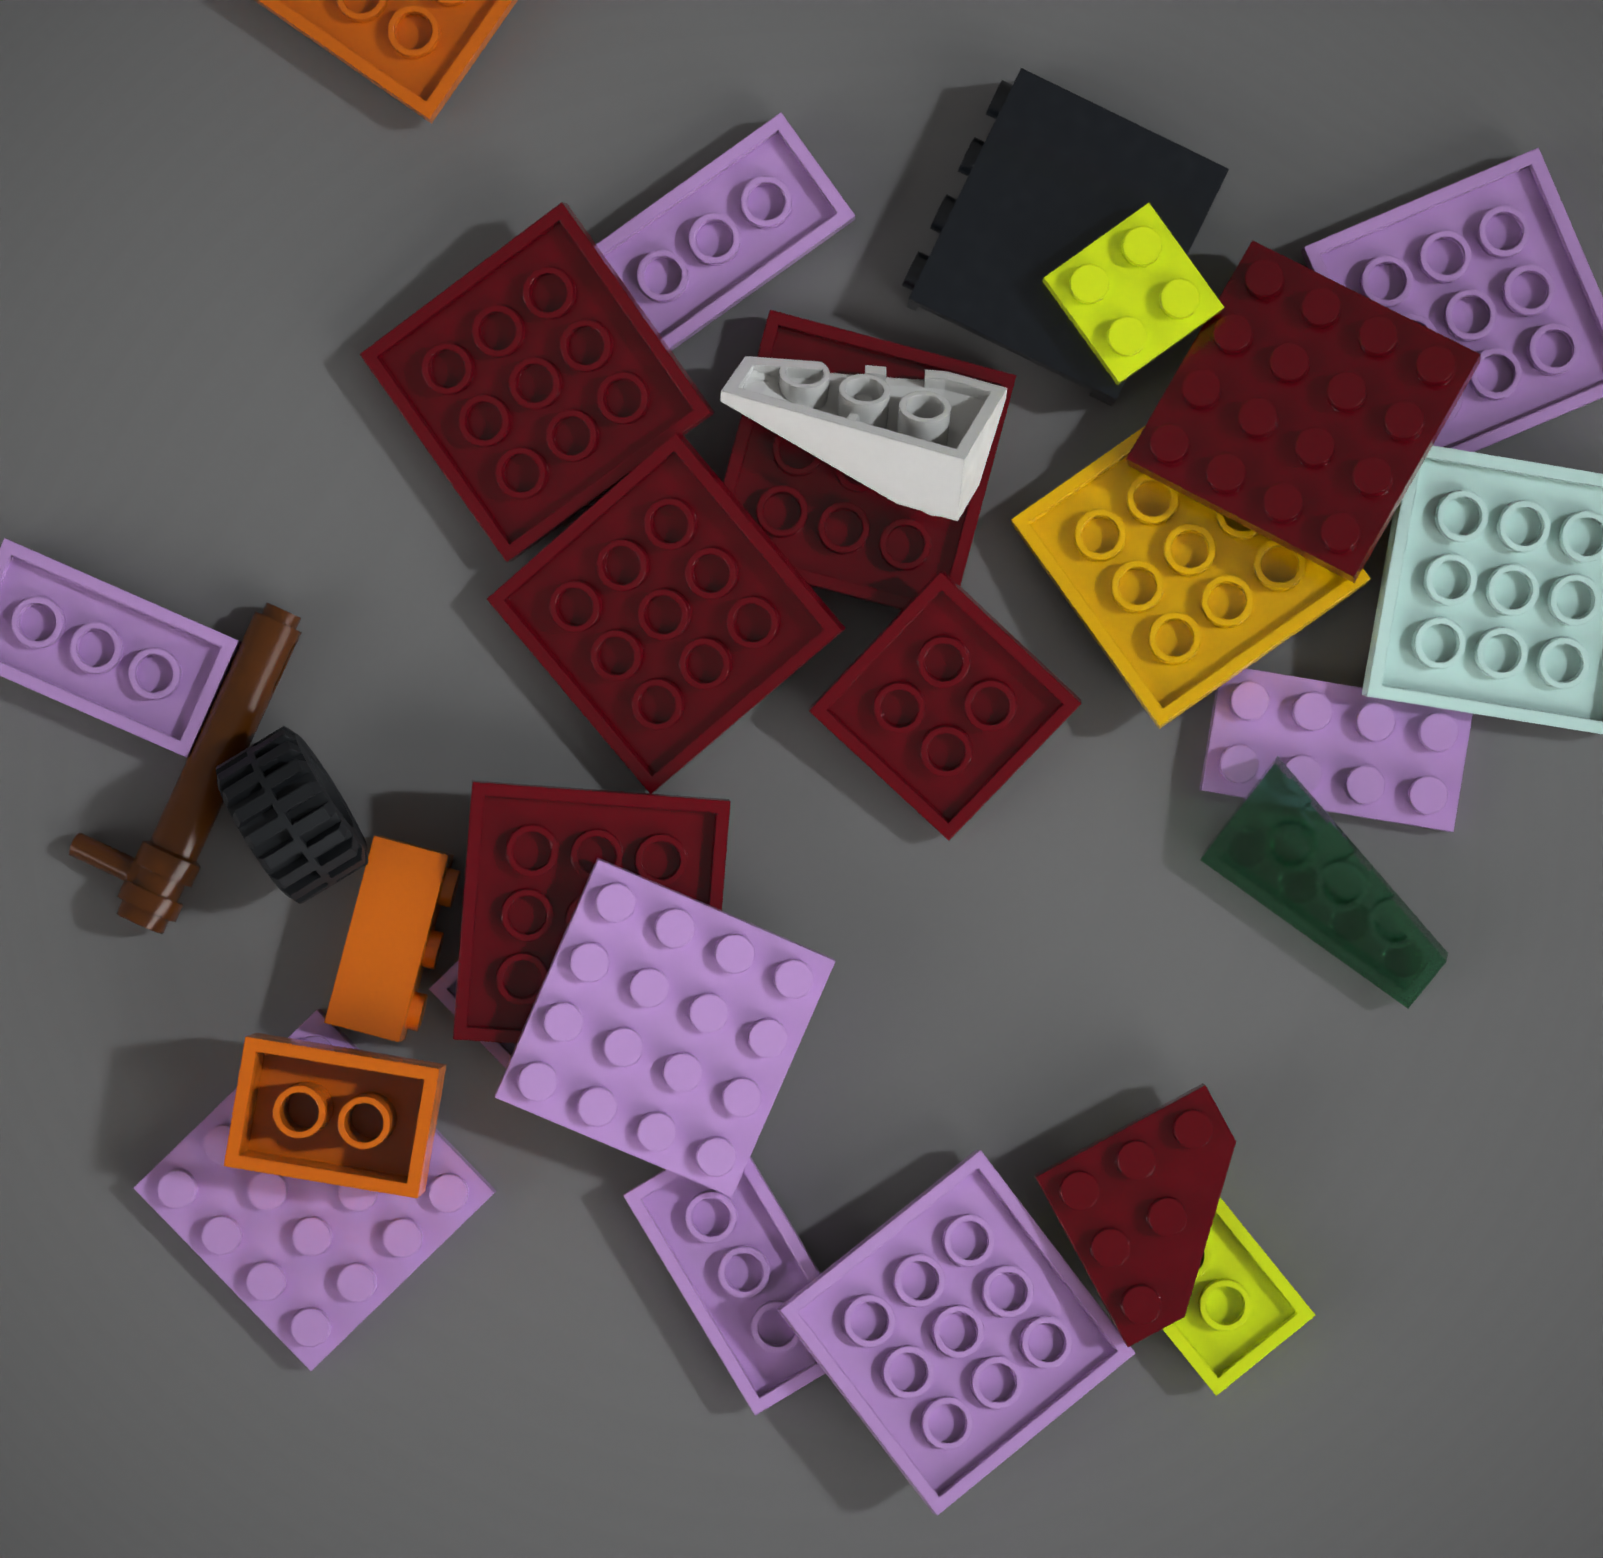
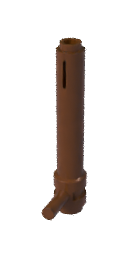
(170, 857)

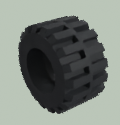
(291, 815)

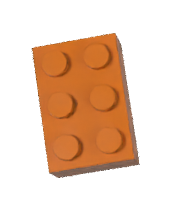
(335, 1115)

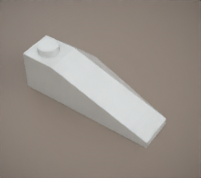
(896, 435)

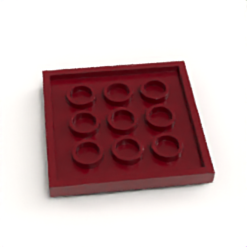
(536, 382)
(1303, 411)
(826, 521)
(665, 612)
(530, 865)

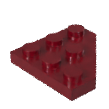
(1144, 1208)

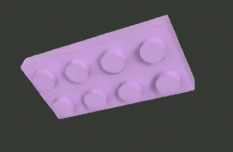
(726, 231)
(107, 650)
(1343, 747)
(734, 1268)

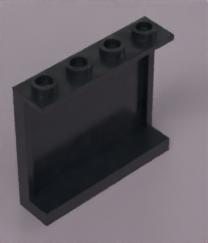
(1035, 197)

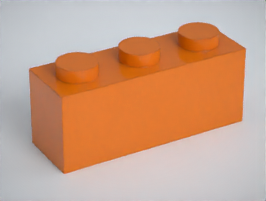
(392, 939)

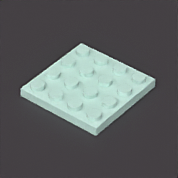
(1494, 592)

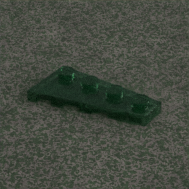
(1316, 879)

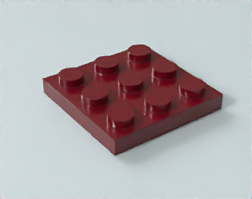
(945, 705)

